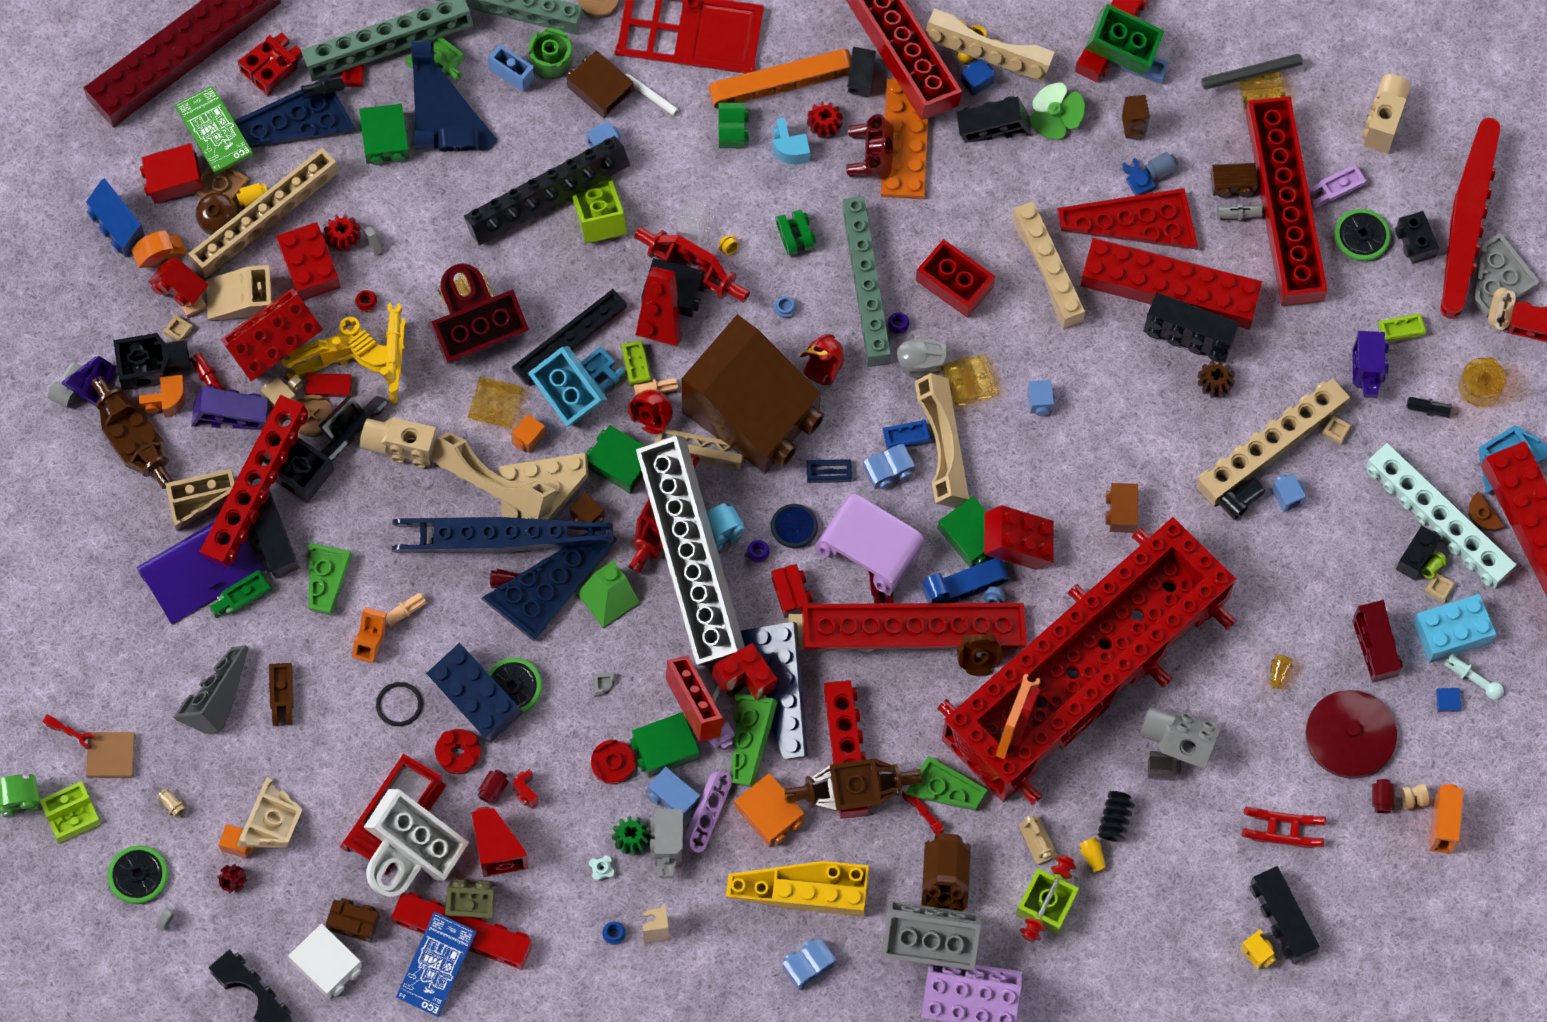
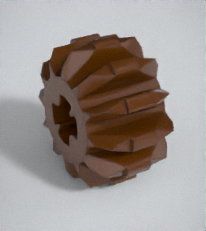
(1207, 375)

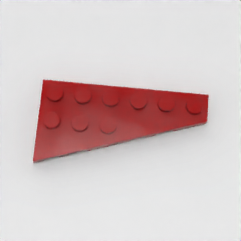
(1146, 218)

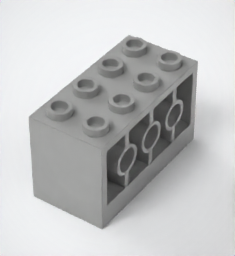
(931, 935)

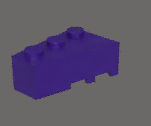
(229, 408)

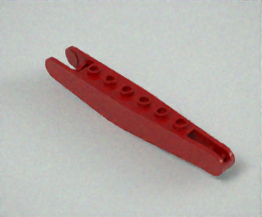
(1467, 217)

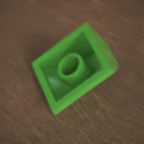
(608, 594)

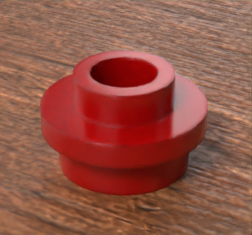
(366, 294)

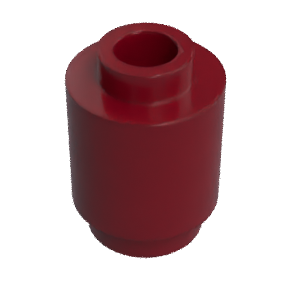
(493, 786)
(1383, 796)

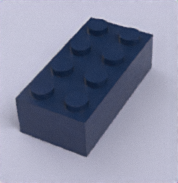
(474, 692)

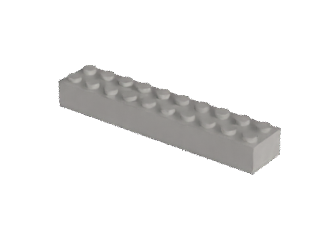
(690, 550)

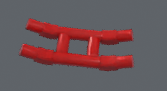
(1295, 820)

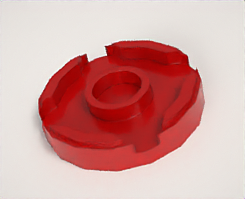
(614, 770)

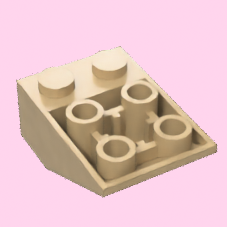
(239, 293)

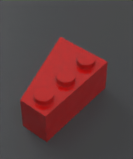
(659, 309)

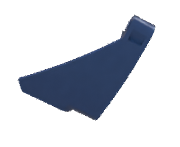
(441, 113)

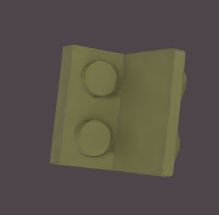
(470, 898)

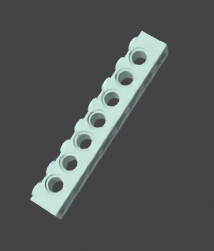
(1388, 458)

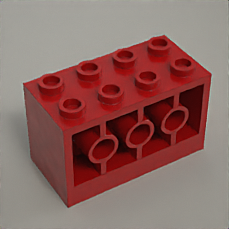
(271, 334)

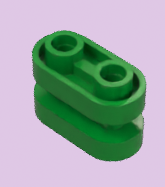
(800, 222)

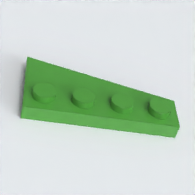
(752, 731)

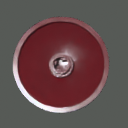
(1351, 734)

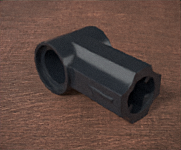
(1237, 501)

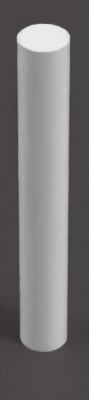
(653, 96)

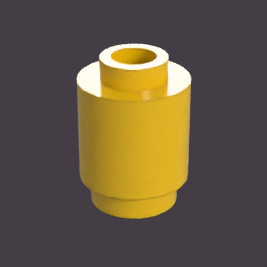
(250, 193)

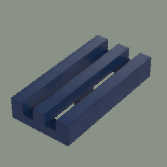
(828, 479)

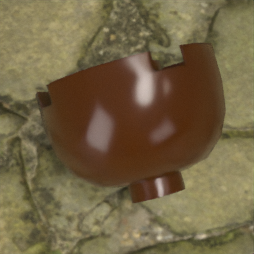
(215, 211)

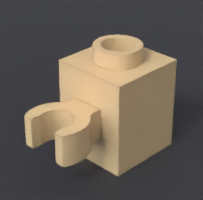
(277, 387)

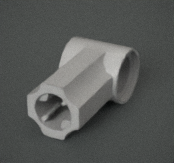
(60, 393)

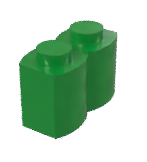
(731, 125)

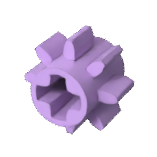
(723, 741)

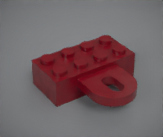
(474, 319)

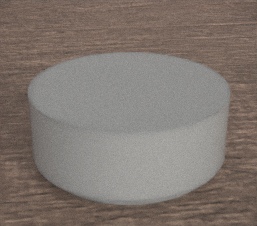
(164, 919)

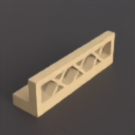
(708, 455)

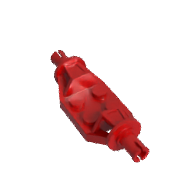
(691, 253)
(648, 535)

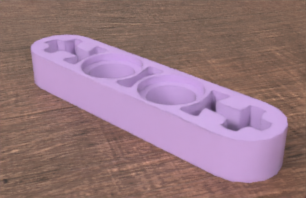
(704, 809)

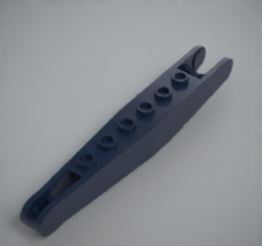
(499, 534)

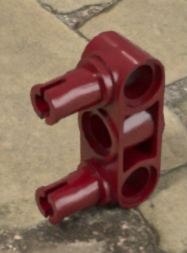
(878, 148)

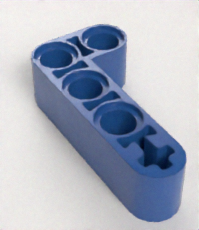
(966, 582)

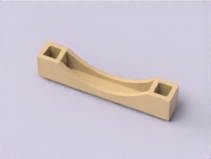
(1023, 59)
(1061, 291)
(936, 401)
(457, 457)

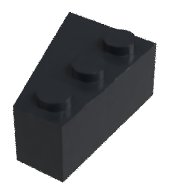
(994, 119)

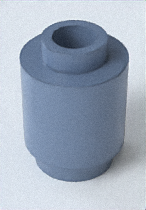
(1161, 166)

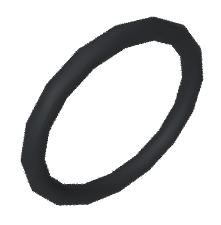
(399, 684)

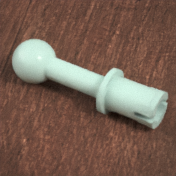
(1493, 690)

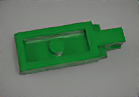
(241, 594)

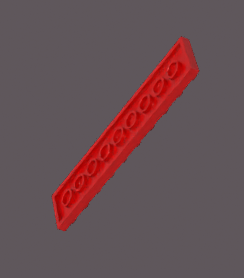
(910, 625)

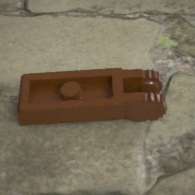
(281, 691)

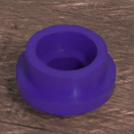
(898, 317)
(758, 544)

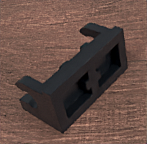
(861, 71)

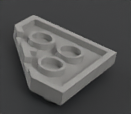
(1500, 268)

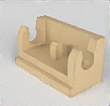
(658, 929)

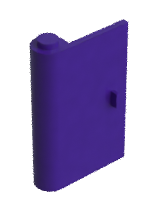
(187, 581)

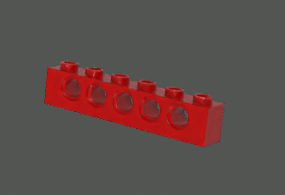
(837, 693)

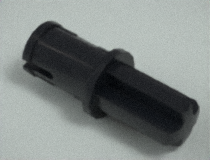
(323, 88)
(1429, 407)

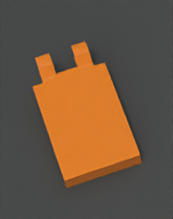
(1014, 715)

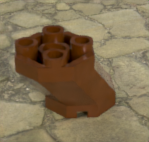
(946, 872)

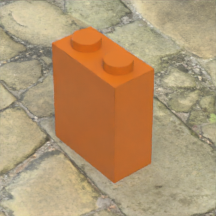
(767, 811)
(1446, 819)

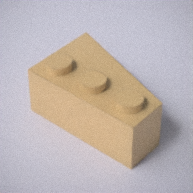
(198, 496)

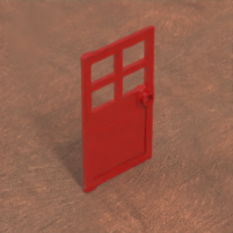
(709, 34)

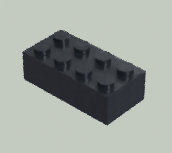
(1190, 327)

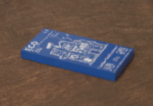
(436, 964)

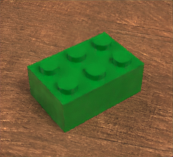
(1124, 39)

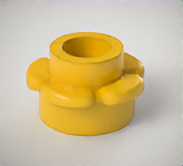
(728, 244)

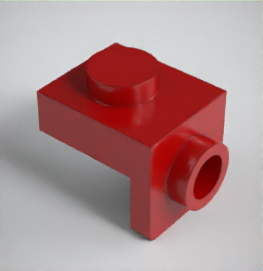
(525, 794)

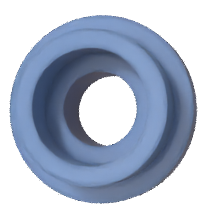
(994, 595)

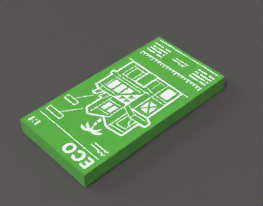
(213, 130)

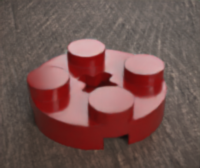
(450, 740)

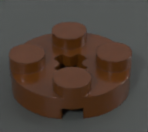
(979, 643)

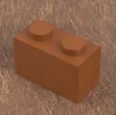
(1123, 507)

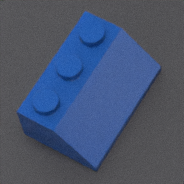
(114, 218)

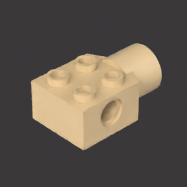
(1386, 112)
(400, 440)

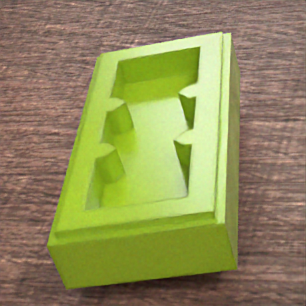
(1402, 327)
(636, 363)

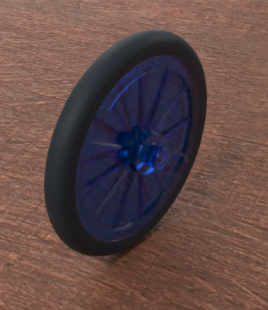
(794, 526)

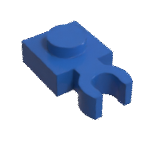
(1139, 181)

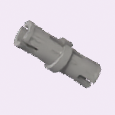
(1239, 212)

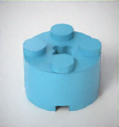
(725, 524)

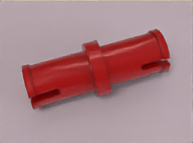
(205, 372)

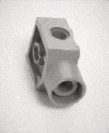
(1181, 735)

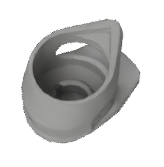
(921, 355)

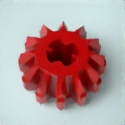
(819, 113)
(334, 236)

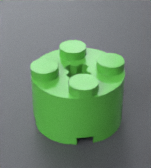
(550, 53)
(18, 794)

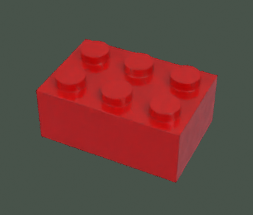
(308, 261)
(955, 278)
(1019, 537)

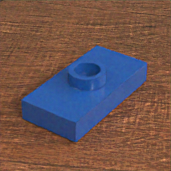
(907, 434)

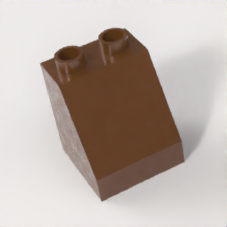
(751, 396)

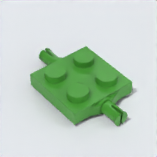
(446, 57)

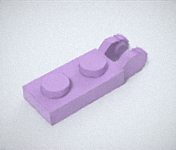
(1337, 185)

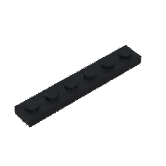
(572, 333)

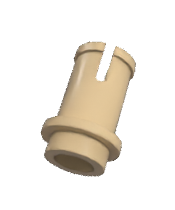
(171, 803)

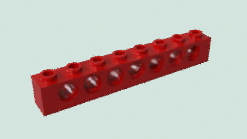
(242, 489)

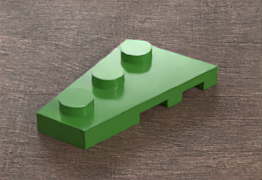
(327, 575)
(946, 786)

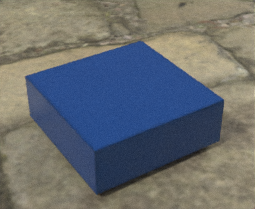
(1448, 699)

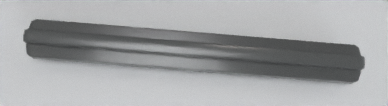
(1251, 71)

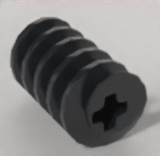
(1114, 816)

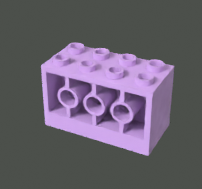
(970, 995)

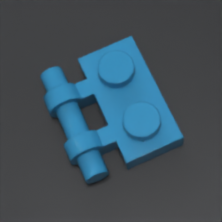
(600, 363)

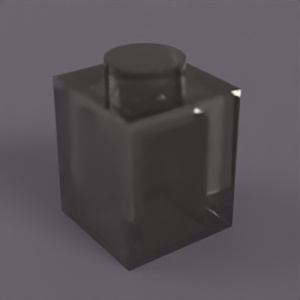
(1162, 766)

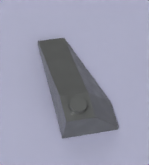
(214, 701)

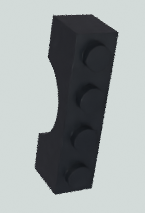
(231, 973)

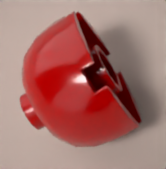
(651, 410)

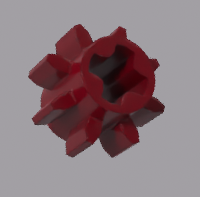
(232, 878)

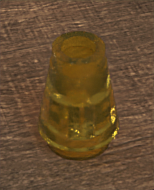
(1279, 670)

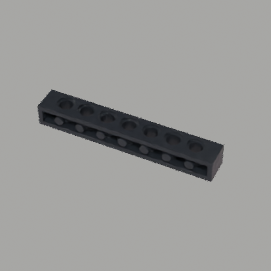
(546, 190)

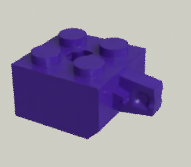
(1369, 362)

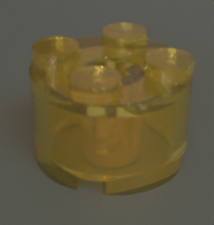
(1482, 382)

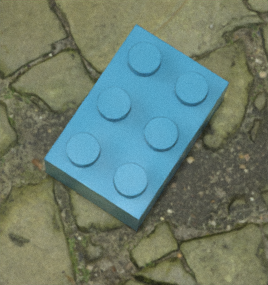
(567, 386)
(1454, 628)

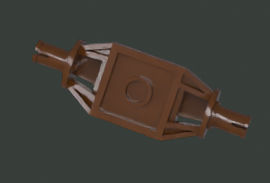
(131, 433)
(853, 785)

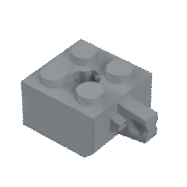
(668, 841)

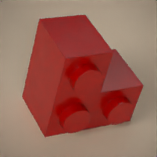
(179, 280)
(745, 667)

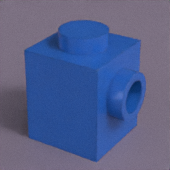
(977, 76)

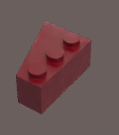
(1377, 641)

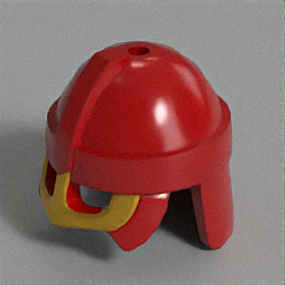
(825, 359)

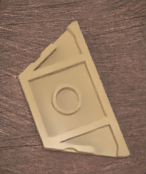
(270, 819)

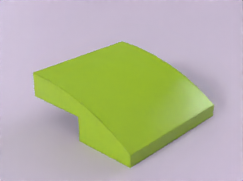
(70, 812)

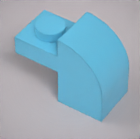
(789, 149)

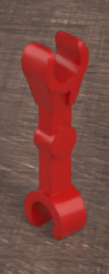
(54, 724)
(935, 825)

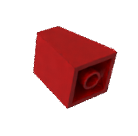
(496, 844)

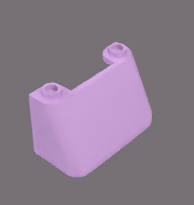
(872, 541)

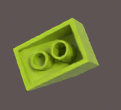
(599, 212)

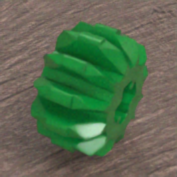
(633, 827)

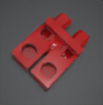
(270, 62)

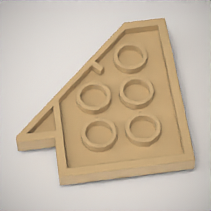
(560, 473)

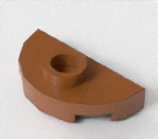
(1482, 515)

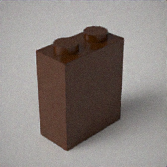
(599, 83)

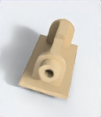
(1037, 839)

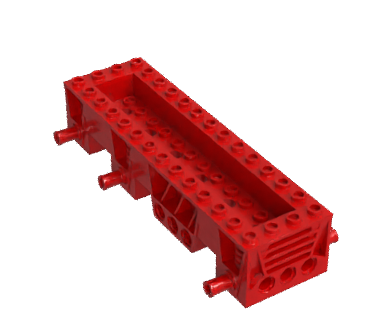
(1073, 643)

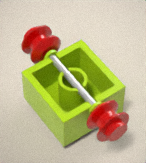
(1048, 900)

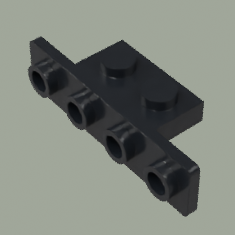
(347, 422)

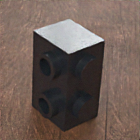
(1417, 237)

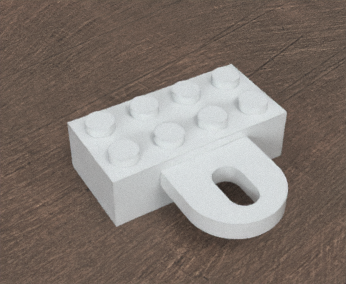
(411, 841)

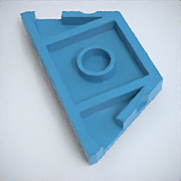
(1507, 439)

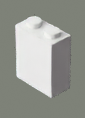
(325, 961)

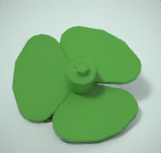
(1053, 114)

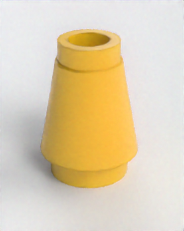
(1093, 854)

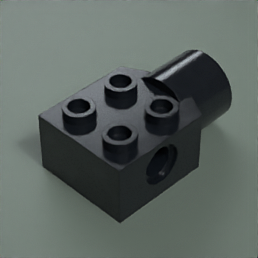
(147, 358)
(304, 470)

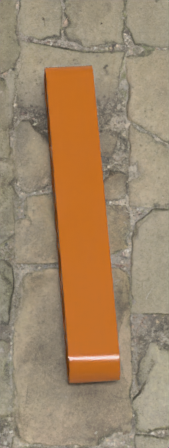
(781, 78)

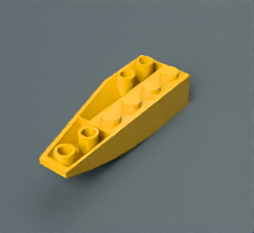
(805, 886)

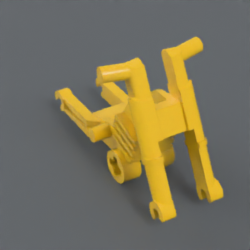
(357, 345)

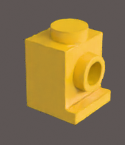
(1258, 950)

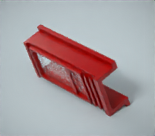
(412, 779)

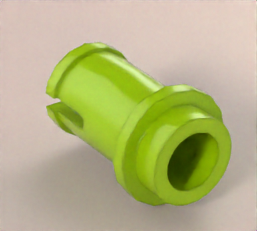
(1436, 561)

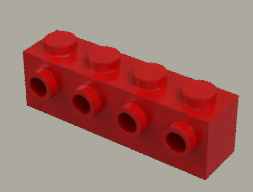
(694, 698)

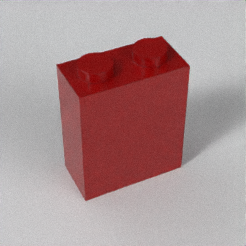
(171, 173)

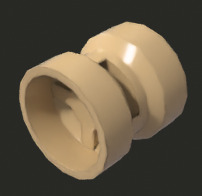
(1414, 796)

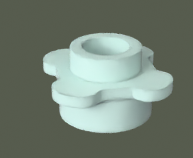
(601, 874)

